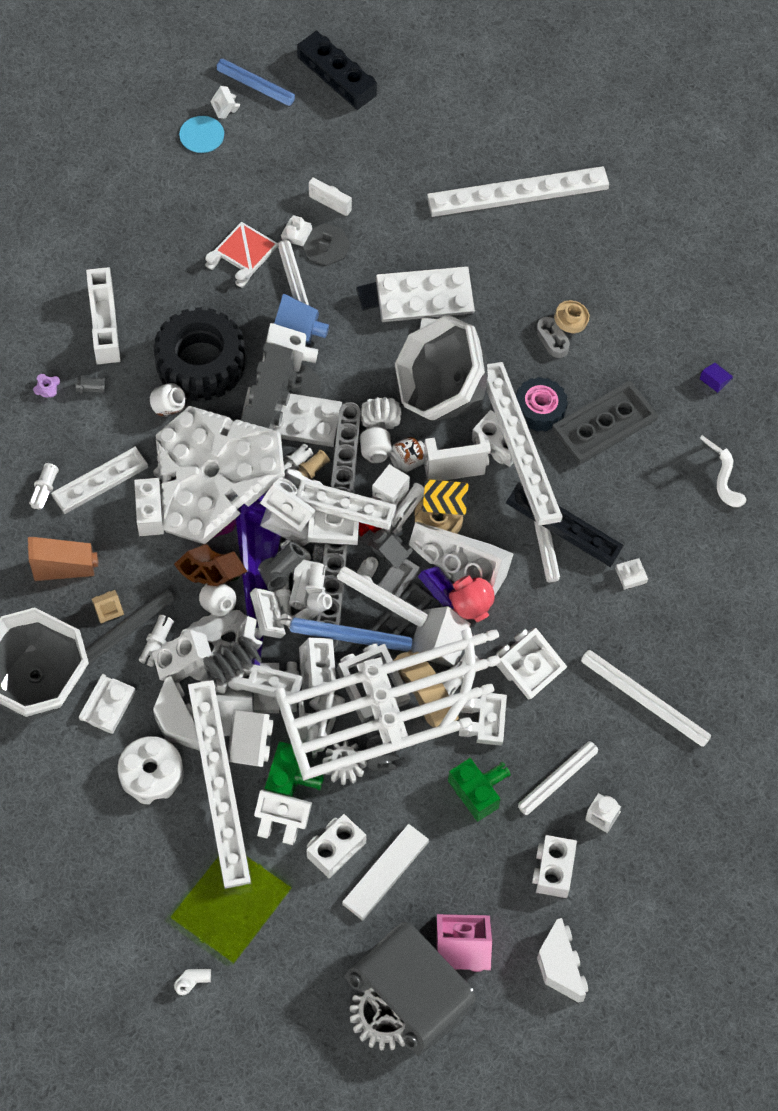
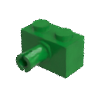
(286, 774)
(476, 787)

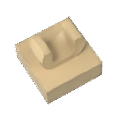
(107, 606)

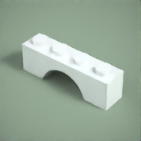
(103, 316)

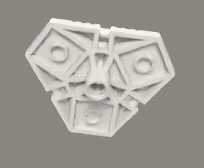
(213, 470)

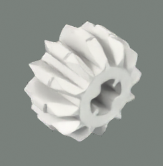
(381, 413)
(349, 772)

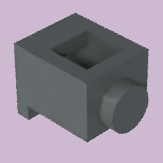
(389, 548)

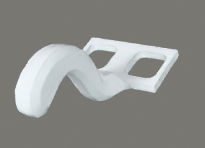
(729, 497)

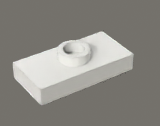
(330, 196)
(267, 613)

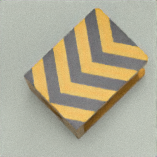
(445, 497)

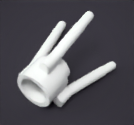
(317, 731)

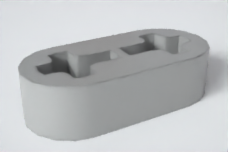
(549, 339)

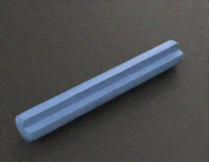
(255, 82)

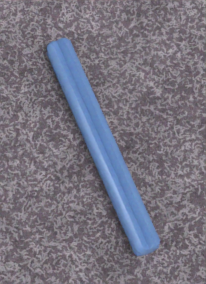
(350, 634)

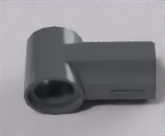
(276, 569)

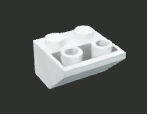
(249, 738)

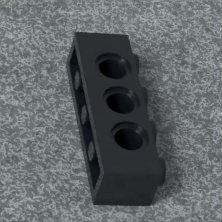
(337, 70)

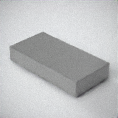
(398, 580)

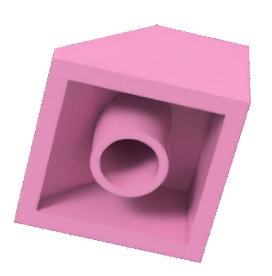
(465, 941)

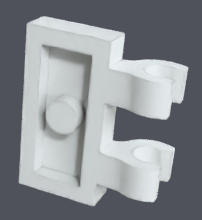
(491, 719)
(283, 810)

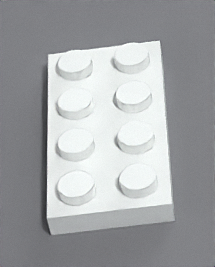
(424, 294)
(308, 419)

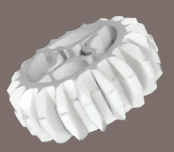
(369, 1030)

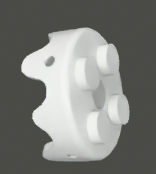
(154, 785)

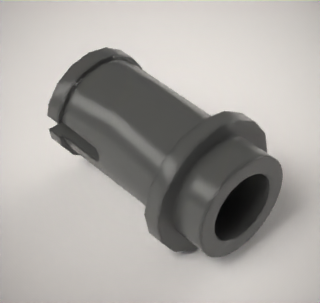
(92, 385)

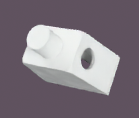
(294, 340)

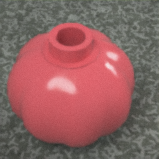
(472, 598)

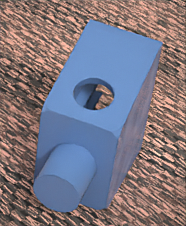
(300, 318)

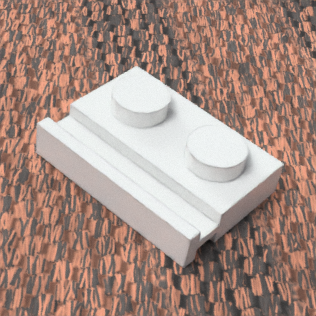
(107, 704)

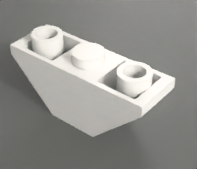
(174, 716)
(561, 964)

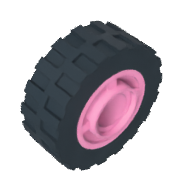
(546, 393)

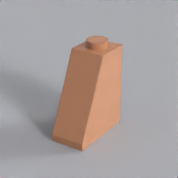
(60, 559)

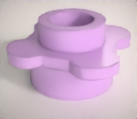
(49, 391)

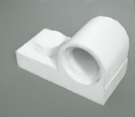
(284, 503)

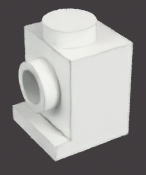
(604, 808)

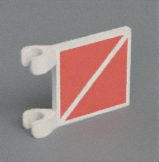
(243, 249)

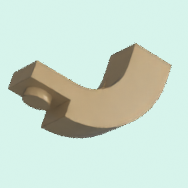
(427, 694)

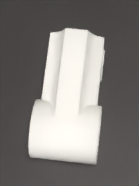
(301, 579)

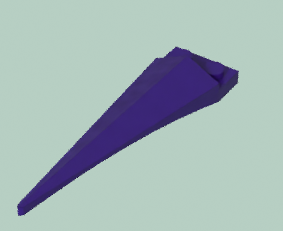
(254, 546)

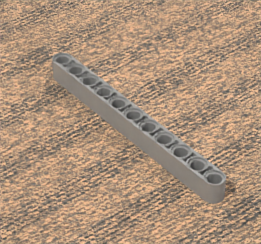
(341, 470)

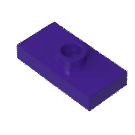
(438, 585)

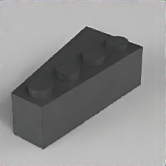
(272, 387)

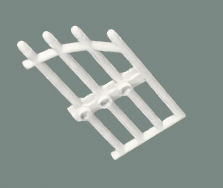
(384, 705)

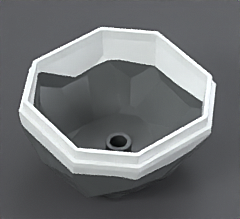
(442, 369)
(43, 646)

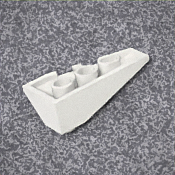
(461, 555)

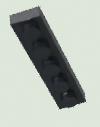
(572, 530)

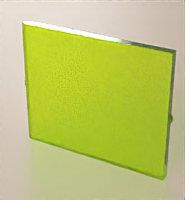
(233, 915)

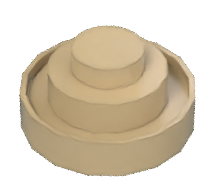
(571, 316)

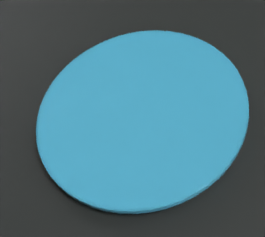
(201, 134)

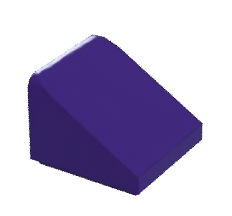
(715, 377)

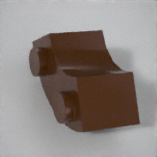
(209, 567)

